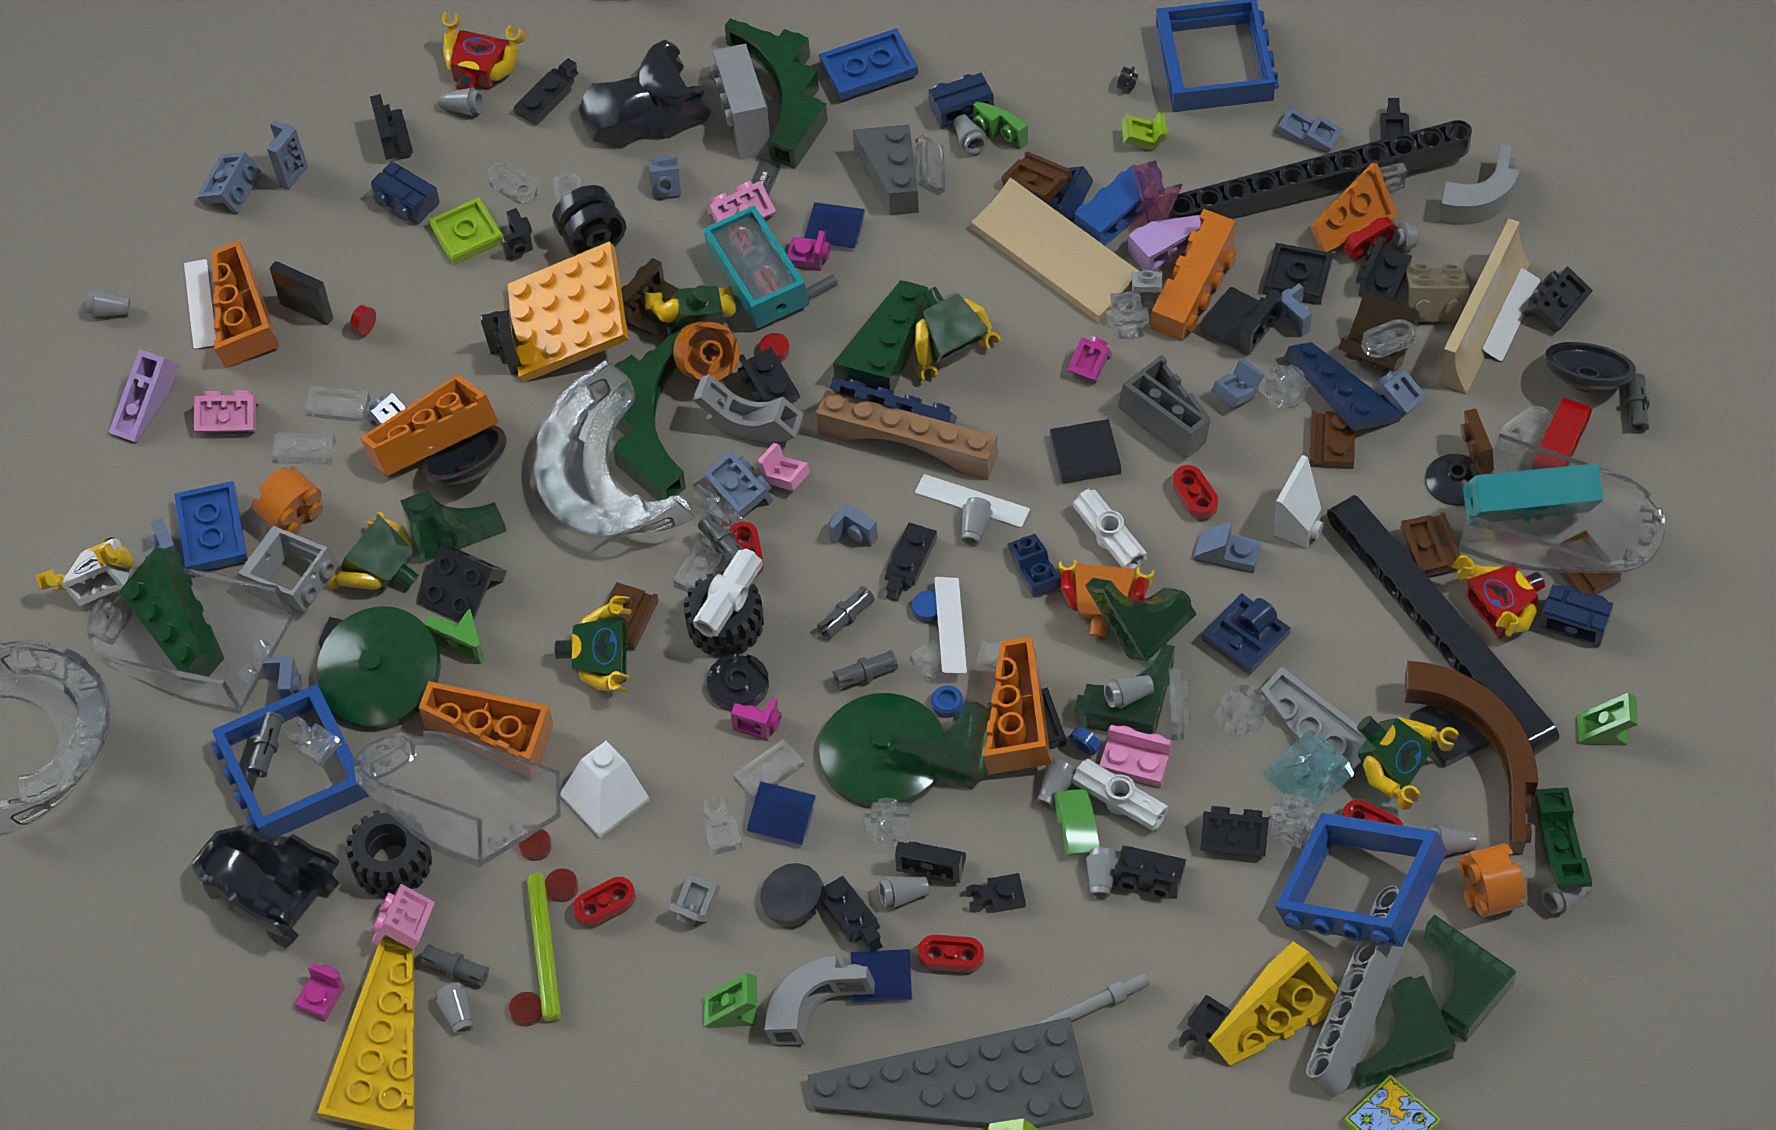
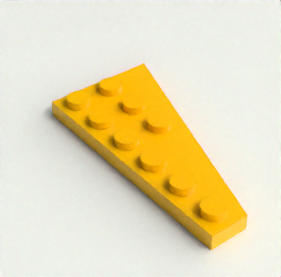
(376, 1063)

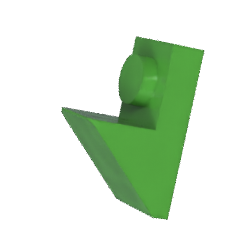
(460, 638)
(1608, 721)
(732, 1003)

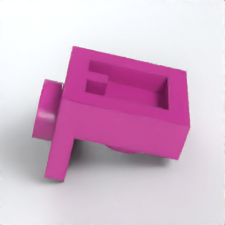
(809, 252)
(1090, 358)
(754, 722)
(320, 991)

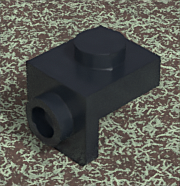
(520, 240)

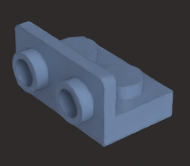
(286, 154)
(230, 181)
(737, 484)

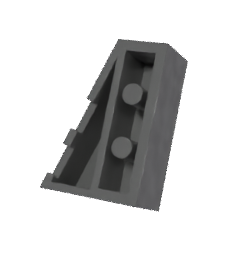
(890, 164)
(1165, 408)

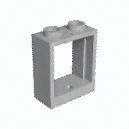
(277, 546)

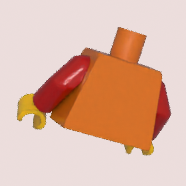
(1079, 599)

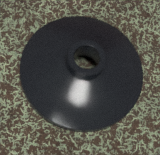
(1446, 485)

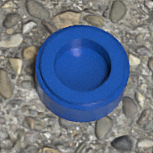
(925, 606)
(946, 701)
(1085, 740)

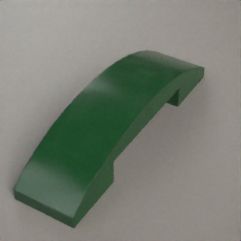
(1560, 839)

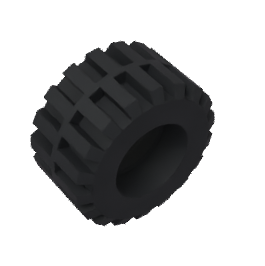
(737, 631)
(386, 876)

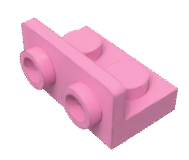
(745, 197)
(225, 412)
(1136, 755)
(403, 917)

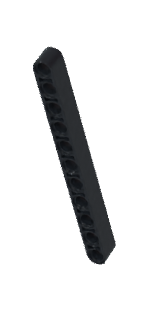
(1331, 166)
(1436, 616)

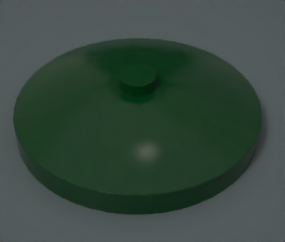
(377, 667)
(856, 744)

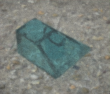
(1310, 769)

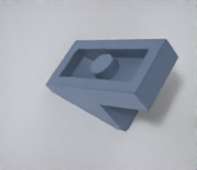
(1223, 549)

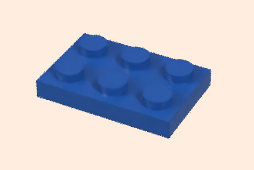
(868, 64)
(210, 527)

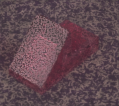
(1155, 198)

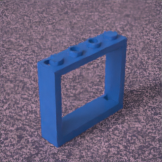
(1207, 16)
(309, 808)
(1372, 835)

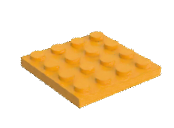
(567, 311)

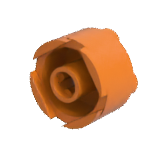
(712, 336)
(288, 500)
(1492, 880)

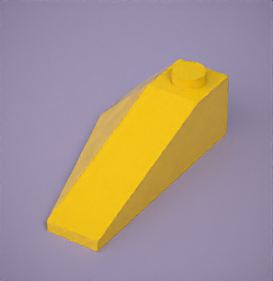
(1280, 1001)

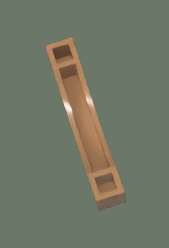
(855, 418)

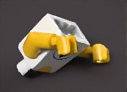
(94, 573)

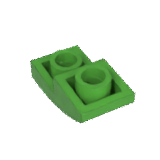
(998, 121)
(1077, 821)

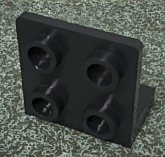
(1242, 319)
(458, 582)

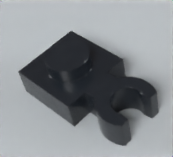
(1002, 893)
(1205, 1022)

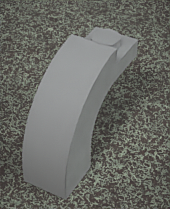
(1481, 201)
(747, 419)
(805, 990)

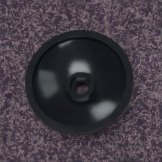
(1589, 366)
(466, 459)

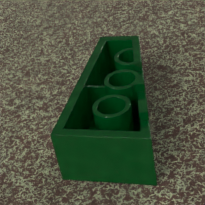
(885, 340)
(169, 611)

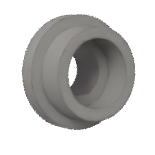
(1405, 236)

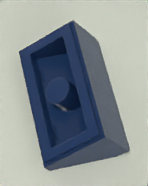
(1073, 193)

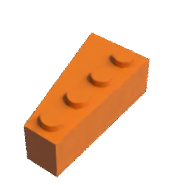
(1195, 276)
(240, 310)
(429, 425)
(488, 719)
(1017, 719)

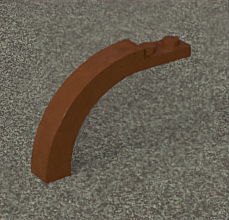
(1478, 706)

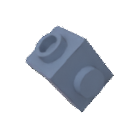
(664, 176)
(1239, 385)
(285, 670)

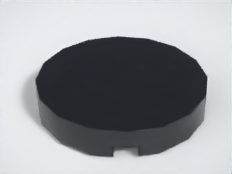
(737, 681)
(792, 894)

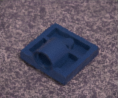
(1246, 632)

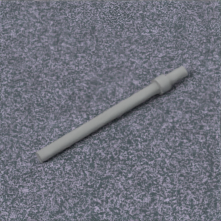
(1115, 993)

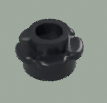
(1127, 79)

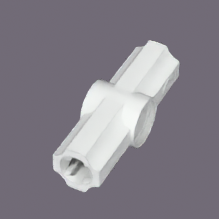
(1100, 519)
(727, 593)
(1136, 803)

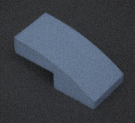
(1316, 133)

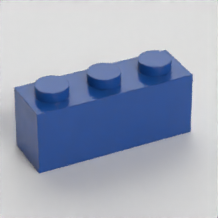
(1111, 208)

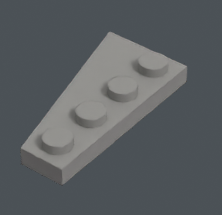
(1305, 710)

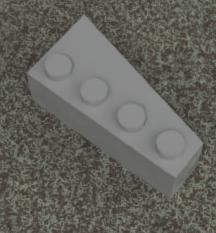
(741, 100)

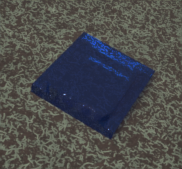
(840, 224)
(781, 813)
(890, 972)

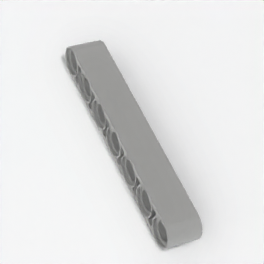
(1355, 1006)

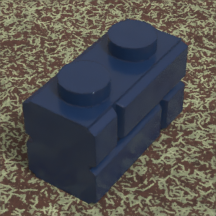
(958, 97)
(405, 193)
(1576, 614)

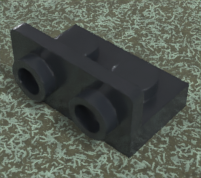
(391, 129)
(1383, 271)
(1559, 298)
(501, 337)
(767, 377)
(1234, 832)
(930, 861)
(1149, 872)

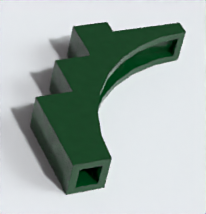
(785, 61)
(640, 450)

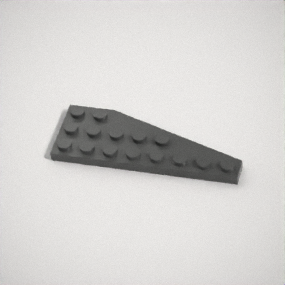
(977, 1080)

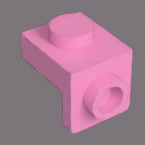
(781, 470)

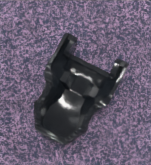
(645, 103)
(265, 877)

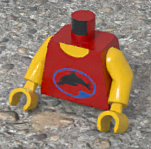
(479, 58)
(1501, 595)

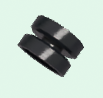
(588, 219)

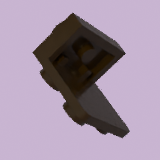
(650, 280)
(1372, 312)

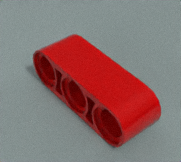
(1566, 427)

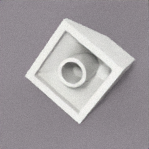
(1298, 507)
(603, 790)

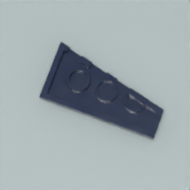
(1344, 392)
(887, 398)

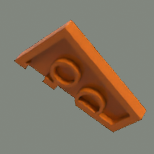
(1354, 210)

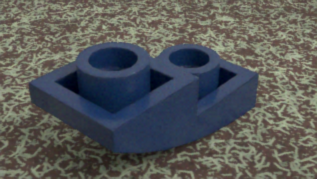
(1033, 564)

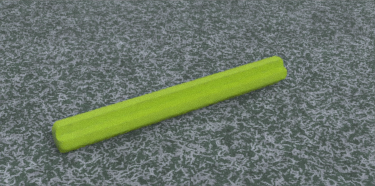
(543, 947)

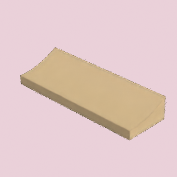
(1054, 249)
(1464, 348)

